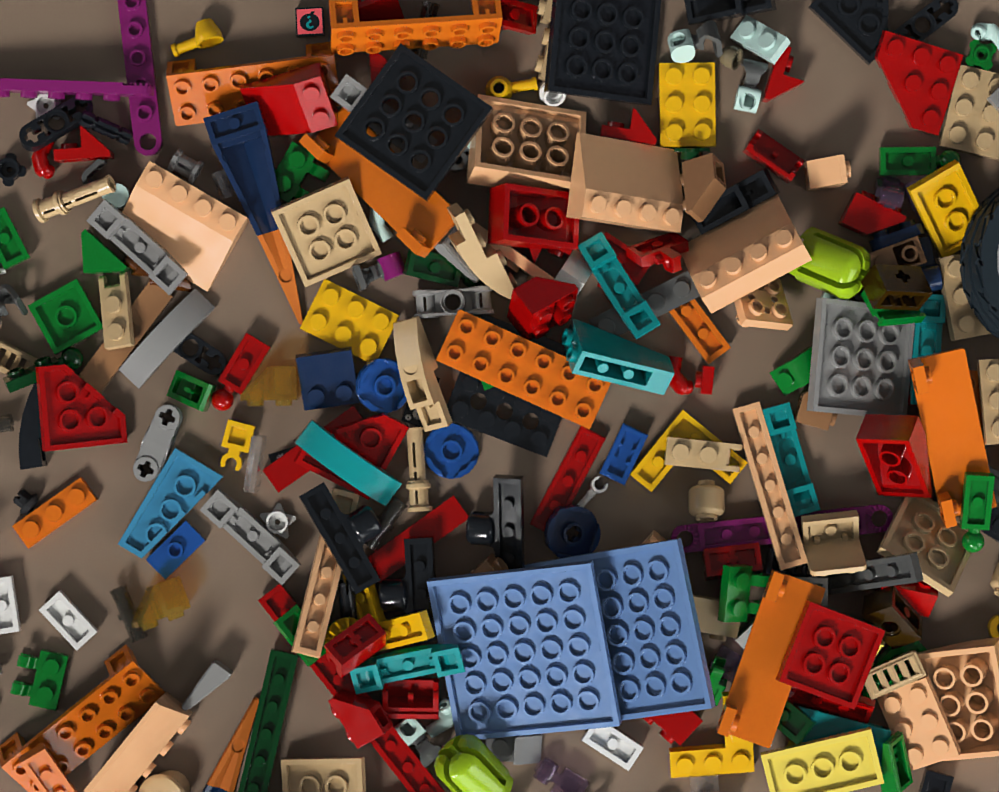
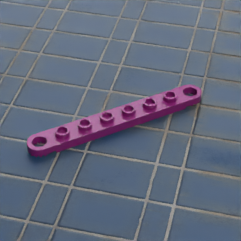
(140, 69)
(82, 89)
(754, 529)

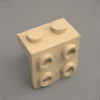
(832, 543)

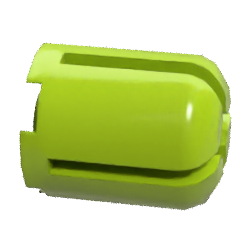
(835, 264)
(470, 766)

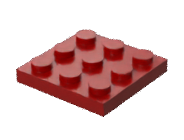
(830, 654)

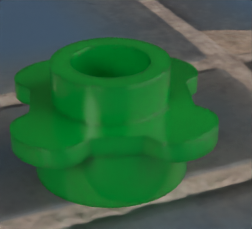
(973, 58)

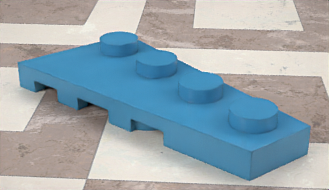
(171, 497)

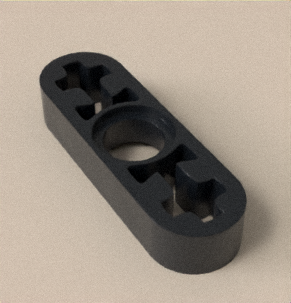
(933, 6)
(35, 128)
(212, 352)

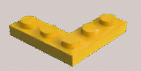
(652, 468)
(399, 630)
(727, 758)

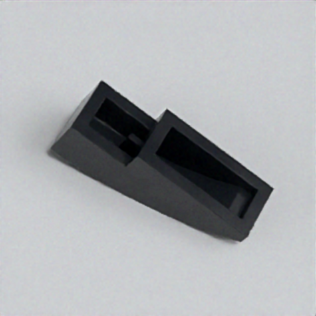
(703, 10)
(739, 199)
(30, 439)

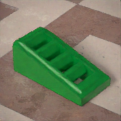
(895, 764)

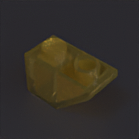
(274, 383)
(161, 601)

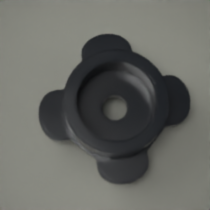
(17, 170)

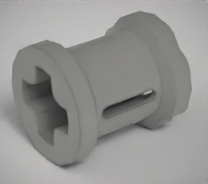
(185, 166)

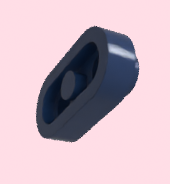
(884, 238)

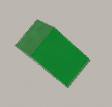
(98, 257)
(191, 391)

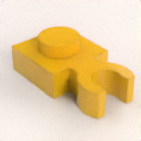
(237, 439)

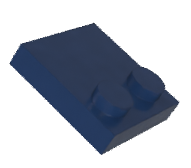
(327, 378)

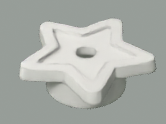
(38, 104)
(285, 521)

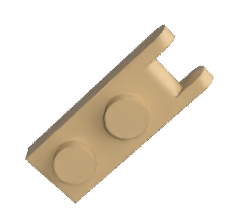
(116, 313)
(700, 454)

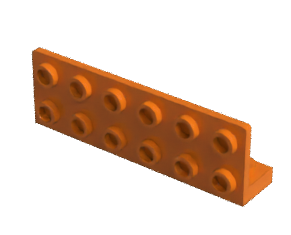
(429, 33)
(217, 89)
(417, 221)
(521, 369)
(950, 425)
(755, 694)
(89, 721)

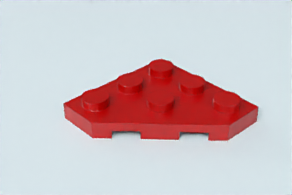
(919, 78)
(75, 412)
(372, 438)

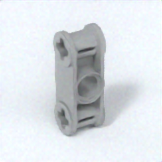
(437, 299)
(157, 442)

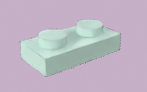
(760, 39)

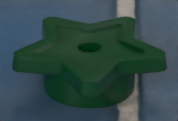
(690, 153)

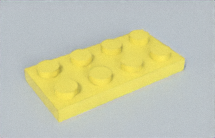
(825, 764)

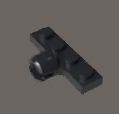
(505, 525)
(345, 535)
(411, 592)

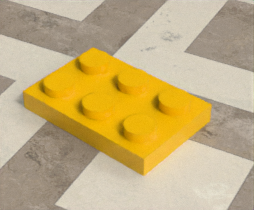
(687, 105)
(945, 206)
(349, 321)

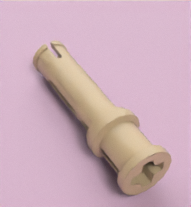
(62, 201)
(418, 484)

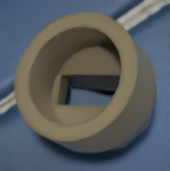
(731, 57)

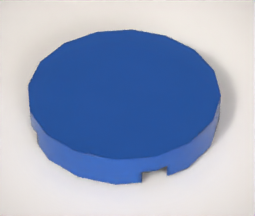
(380, 386)
(451, 451)

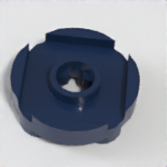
(563, 519)

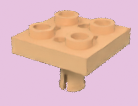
(753, 307)

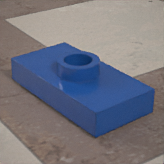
(623, 454)
(175, 549)

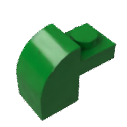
(793, 373)

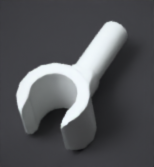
(592, 492)

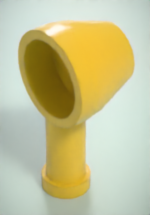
(206, 36)
(509, 87)

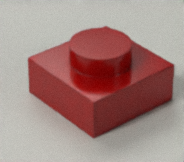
(704, 380)

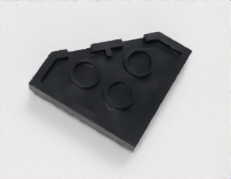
(855, 23)

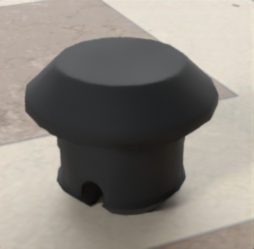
(25, 501)

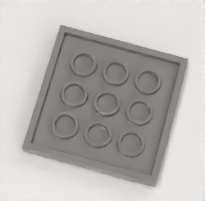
(858, 363)

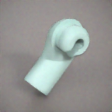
(986, 32)
(378, 225)
(444, 722)

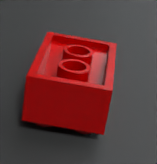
(294, 101)
(531, 218)
(896, 454)

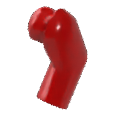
(41, 162)
(679, 382)

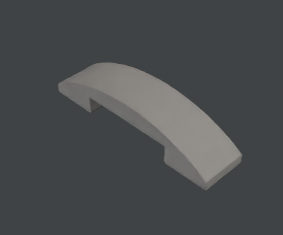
(348, 95)
(138, 246)
(166, 338)
(251, 534)

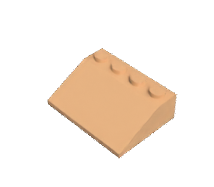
(525, 145)
(625, 184)
(185, 223)
(744, 254)
(968, 690)
(142, 746)

